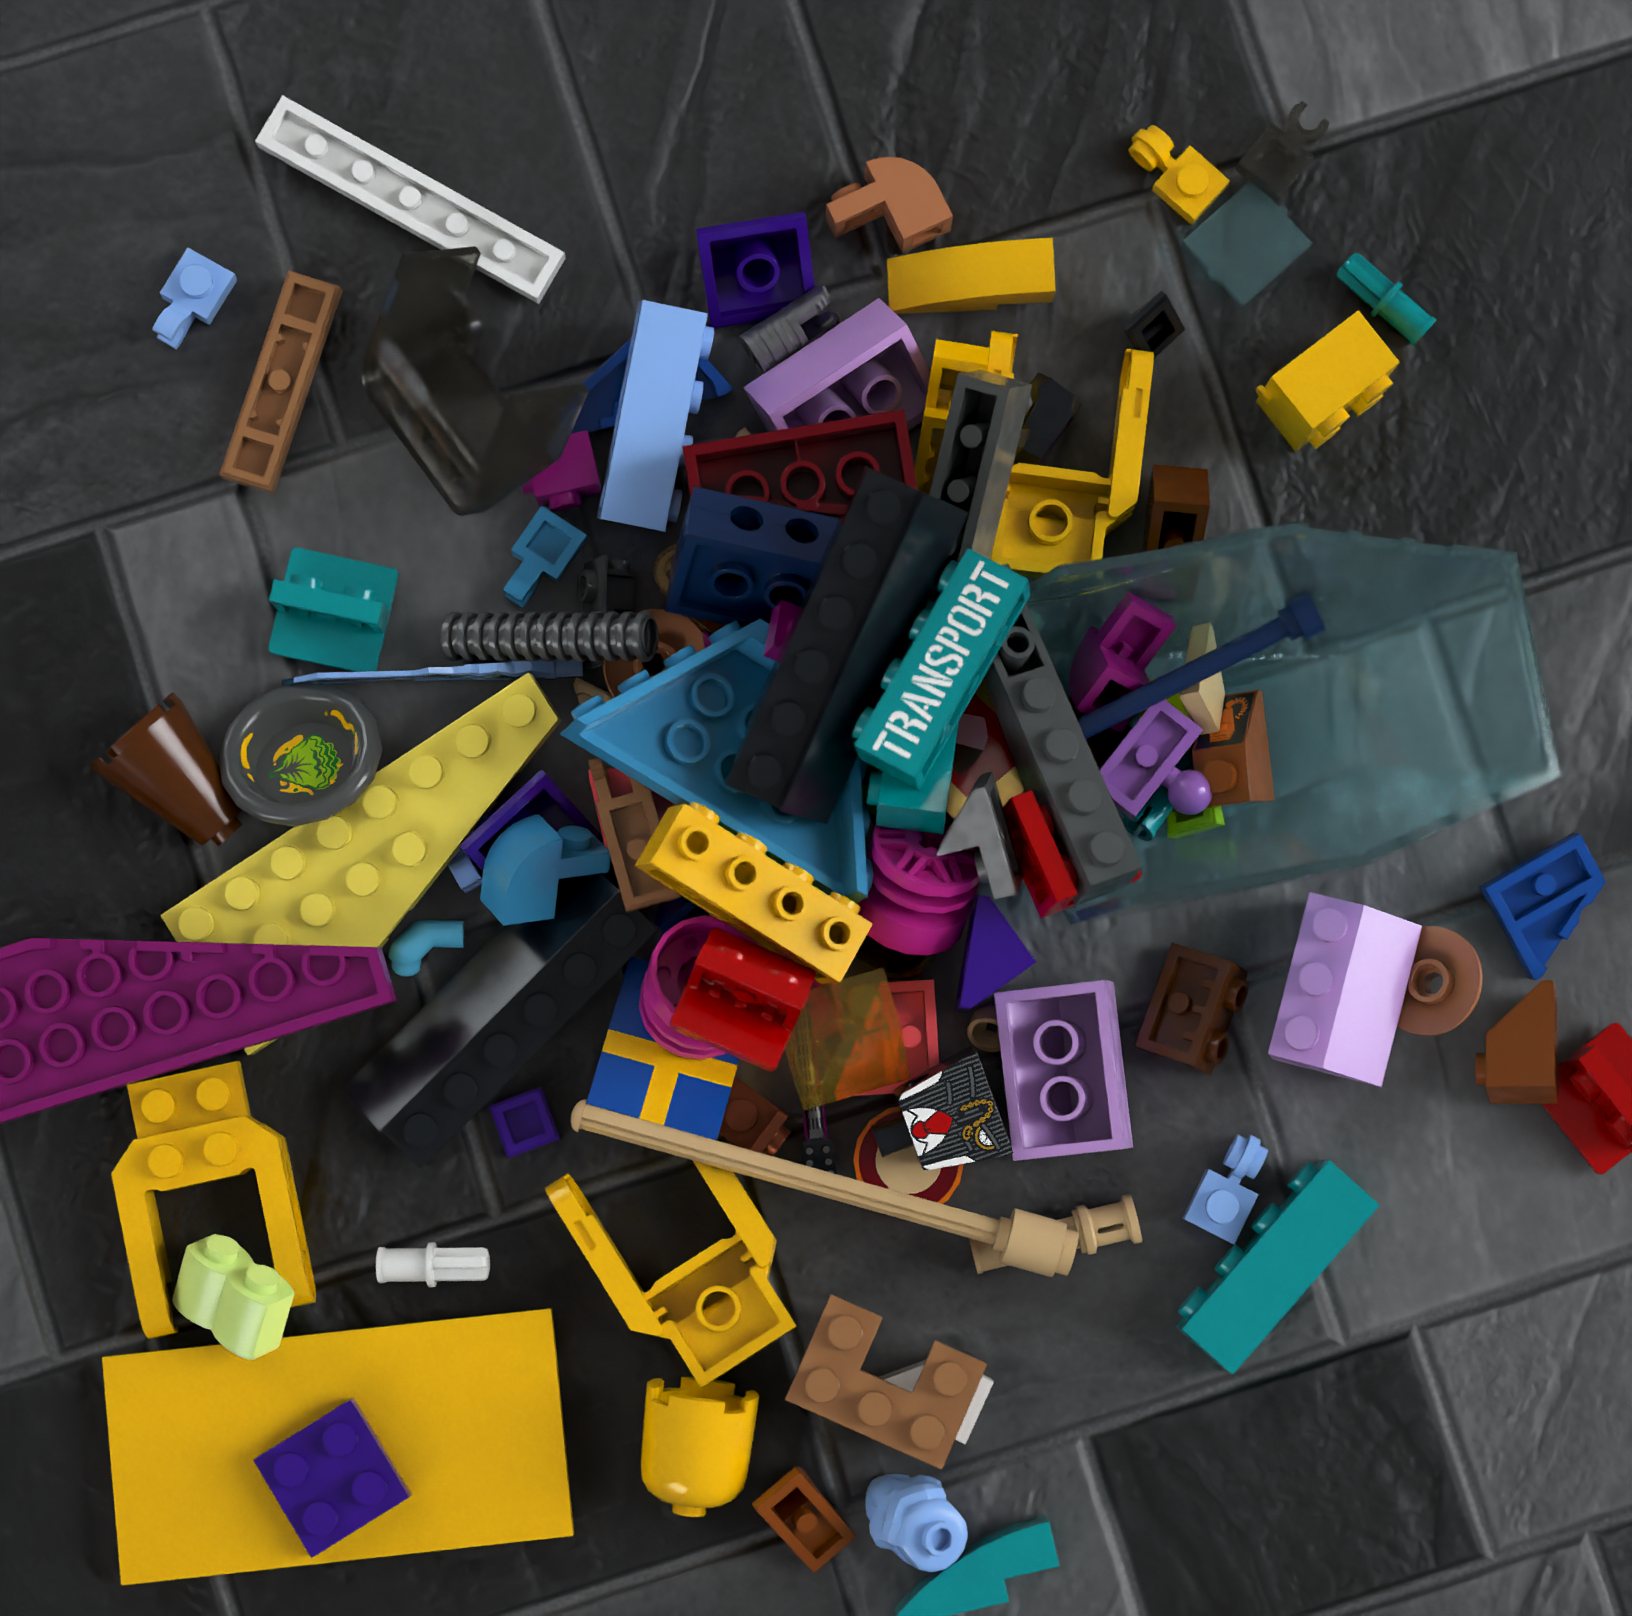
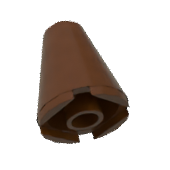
(172, 774)

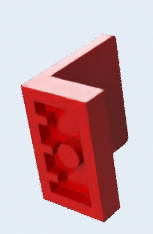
(1045, 872)

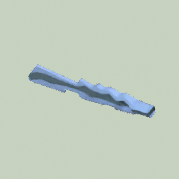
(476, 671)

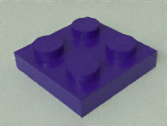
(332, 1477)

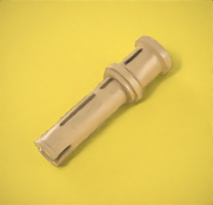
(1095, 1227)

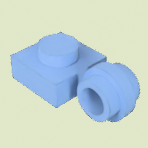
(1220, 1202)

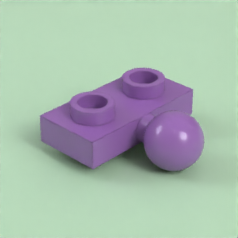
(1149, 759)

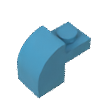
(529, 861)

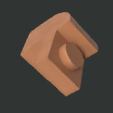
(898, 192)

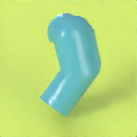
(419, 939)

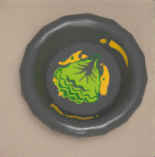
(300, 754)

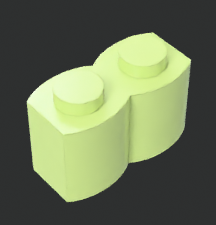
(233, 1296)

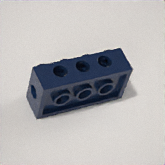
(743, 557)

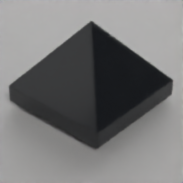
(1154, 325)

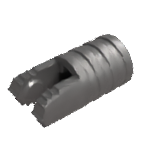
(781, 333)

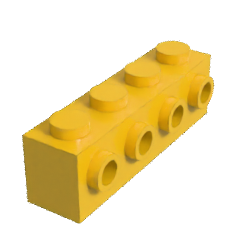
(753, 892)

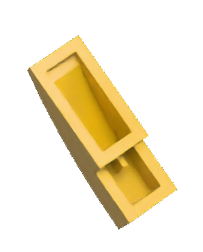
(972, 277)

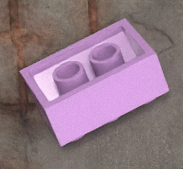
(846, 373)
(1345, 990)
(1063, 1070)

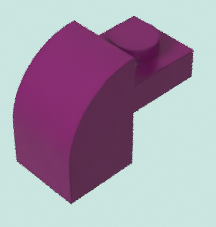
(1115, 657)

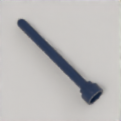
(1295, 620)

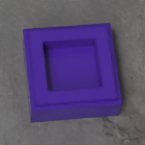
(525, 1122)

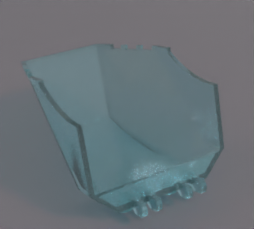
(1376, 730)

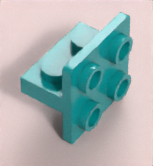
(332, 610)

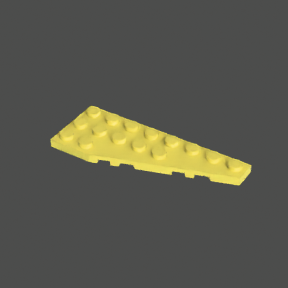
(377, 858)

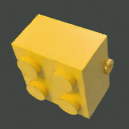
(1326, 381)

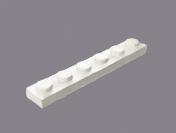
(409, 198)

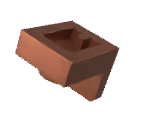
(753, 1121)

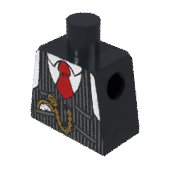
(946, 1116)

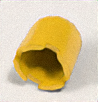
(696, 1443)

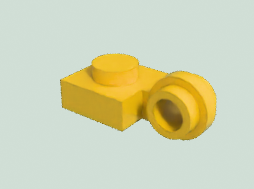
(1187, 183)

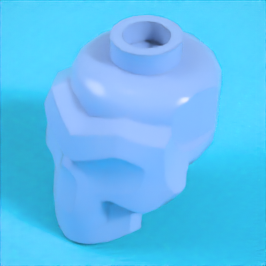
(915, 1521)

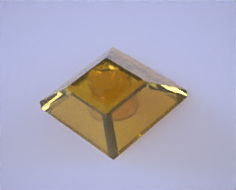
(846, 1041)

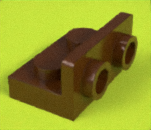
(1193, 1008)

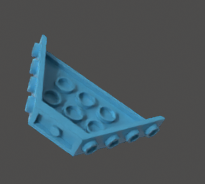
(683, 735)

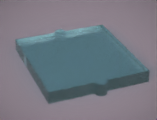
(1247, 243)

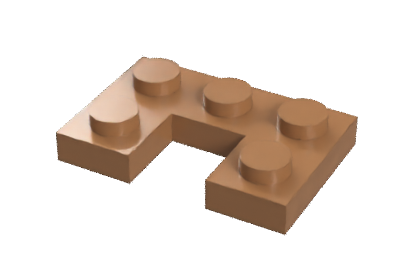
(912, 1422)

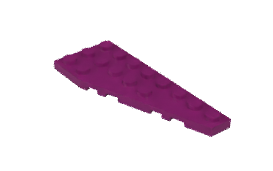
(124, 1011)

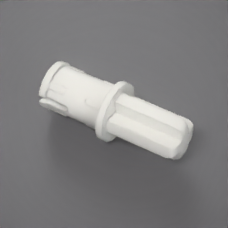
(432, 1264)

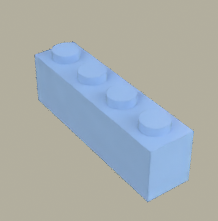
(653, 415)

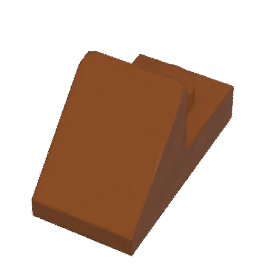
(804, 1519)

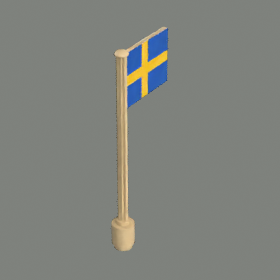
(678, 1109)

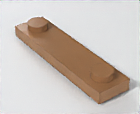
(280, 382)

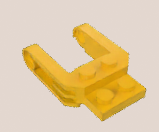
(1065, 513)
(194, 1133)
(711, 1306)

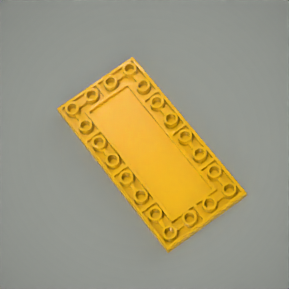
(454, 1402)

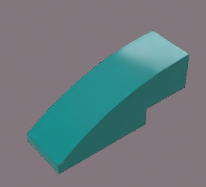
(980, 1571)

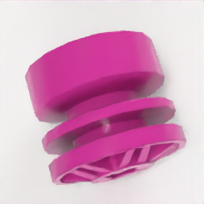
(915, 896)
(667, 979)

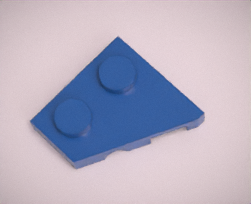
(1543, 899)

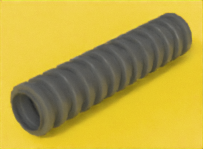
(550, 636)

